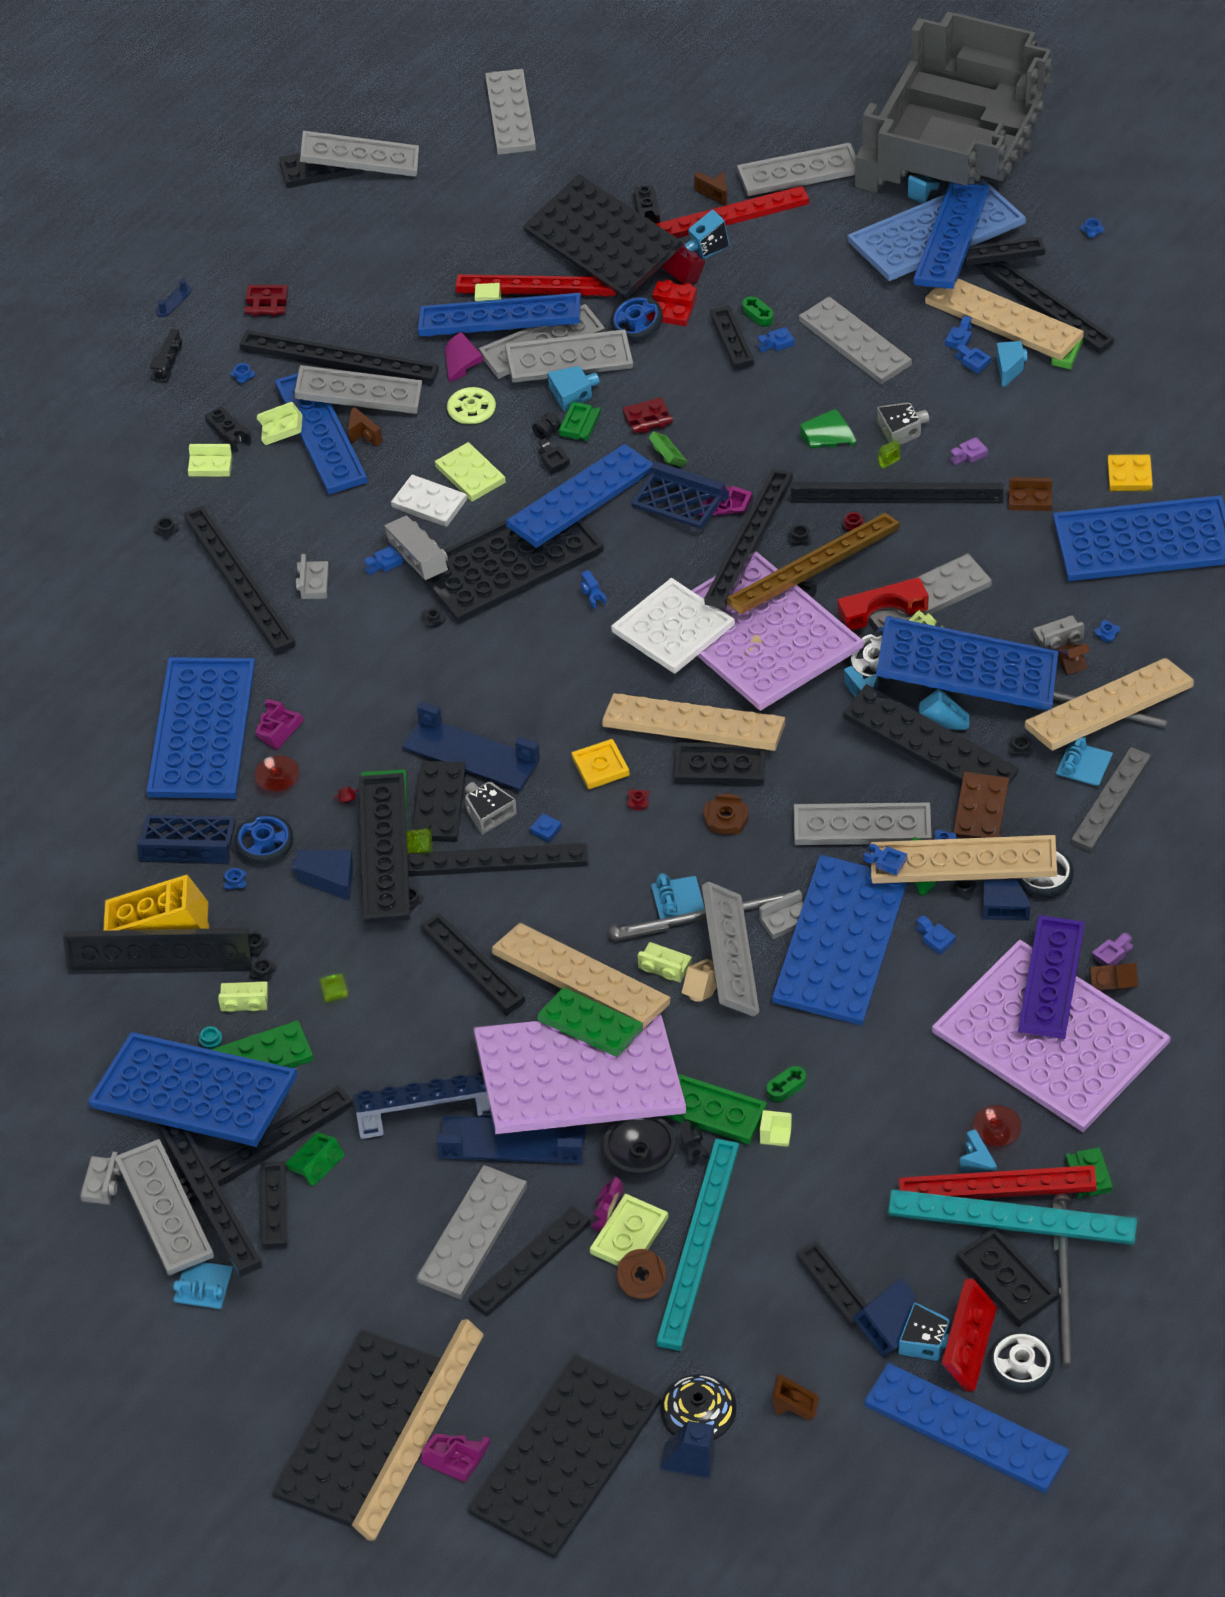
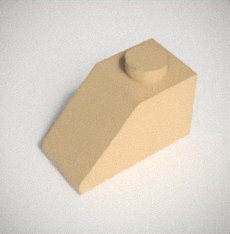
(700, 981)

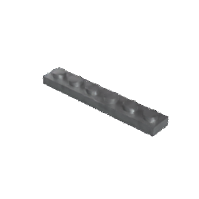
(1110, 800)

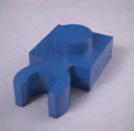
(887, 860)

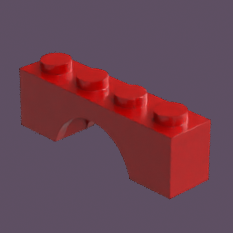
(905, 596)

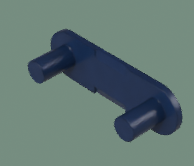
(177, 296)

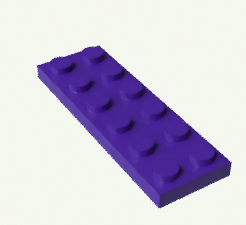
(1051, 977)

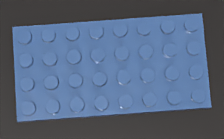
(899, 241)

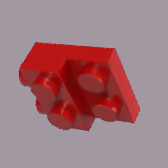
(675, 301)

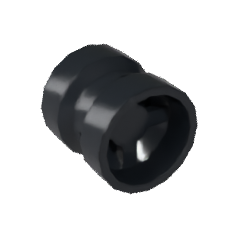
(544, 427)

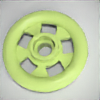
(471, 405)

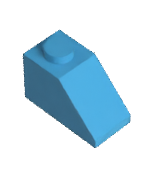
(1010, 360)
(944, 711)

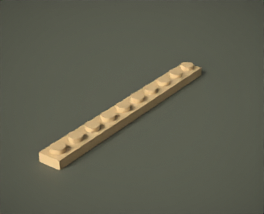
(417, 1430)

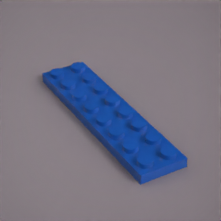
(951, 235)
(499, 314)
(324, 440)
(580, 495)
(967, 1428)

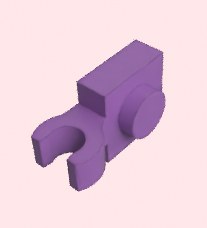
(969, 450)
(1113, 952)

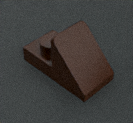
(712, 188)
(363, 427)
(1072, 657)
(1114, 976)
(793, 1397)

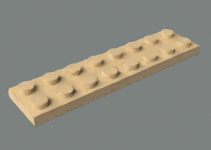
(1007, 318)
(1108, 704)
(694, 721)
(971, 859)
(580, 974)

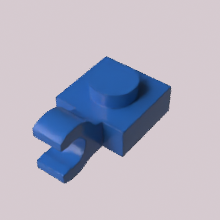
(960, 334)
(778, 339)
(973, 359)
(384, 559)
(591, 588)
(935, 937)

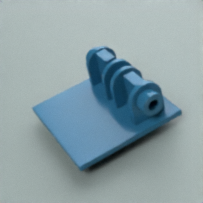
(1084, 762)
(676, 896)
(203, 1285)

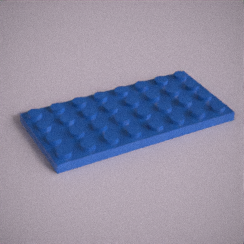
(1142, 538)
(967, 663)
(201, 728)
(839, 942)
(193, 1088)

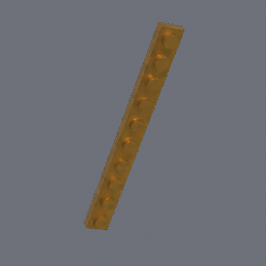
(812, 563)

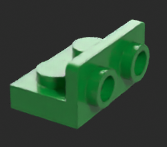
(316, 1157)

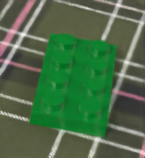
(590, 1022)
(278, 1046)
(720, 1110)

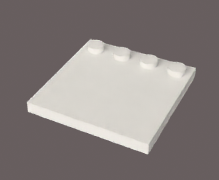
(672, 625)

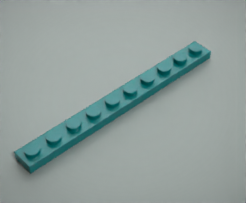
(1013, 1217)
(698, 1245)

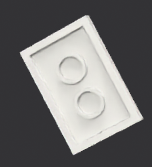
(429, 500)

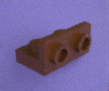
(1030, 494)

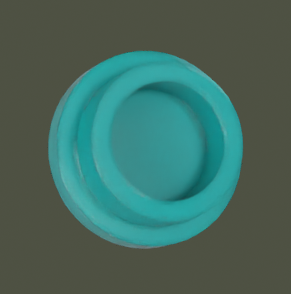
(210, 1037)

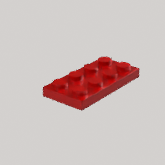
(969, 1335)

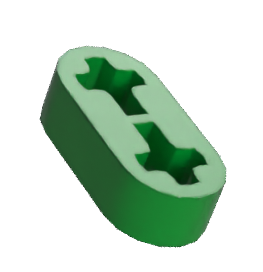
(759, 310)
(786, 1083)

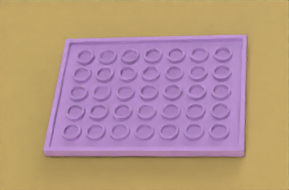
(796, 643)
(1068, 1076)
(554, 1080)

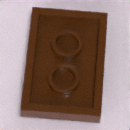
(981, 806)

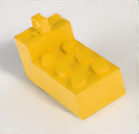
(158, 907)

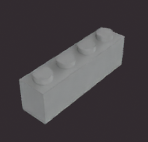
(416, 547)

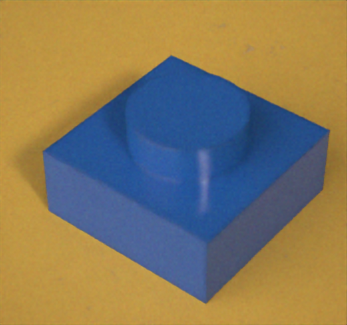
(546, 828)

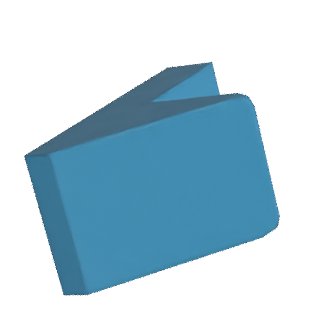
(920, 187)
(856, 682)
(978, 1157)

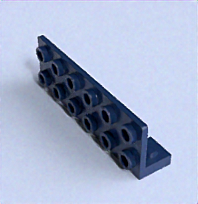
(482, 756)
(371, 1104)
(476, 1140)

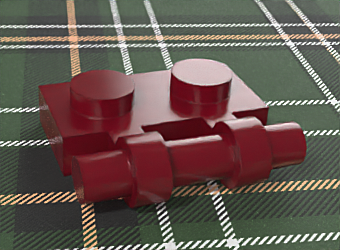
(266, 295)
(647, 415)

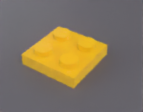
(1129, 473)
(600, 764)

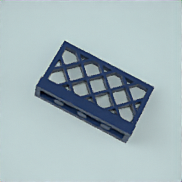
(688, 483)
(186, 849)

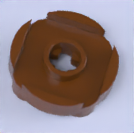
(726, 824)
(628, 1267)

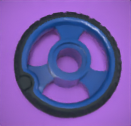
(636, 317)
(264, 839)

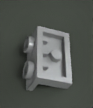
(313, 578)
(1059, 633)
(781, 914)
(101, 1180)

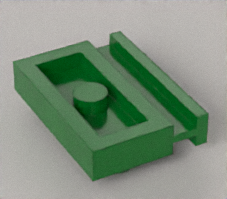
(579, 421)
(1088, 1158)

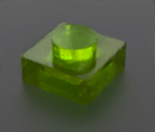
(889, 454)
(419, 841)
(333, 987)

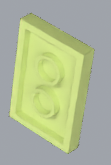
(470, 471)
(629, 1228)

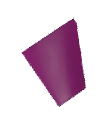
(459, 356)
(737, 502)
(277, 724)
(606, 1202)
(454, 1455)

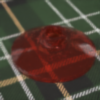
(277, 773)
(998, 1118)

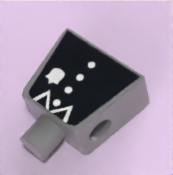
(901, 422)
(488, 805)

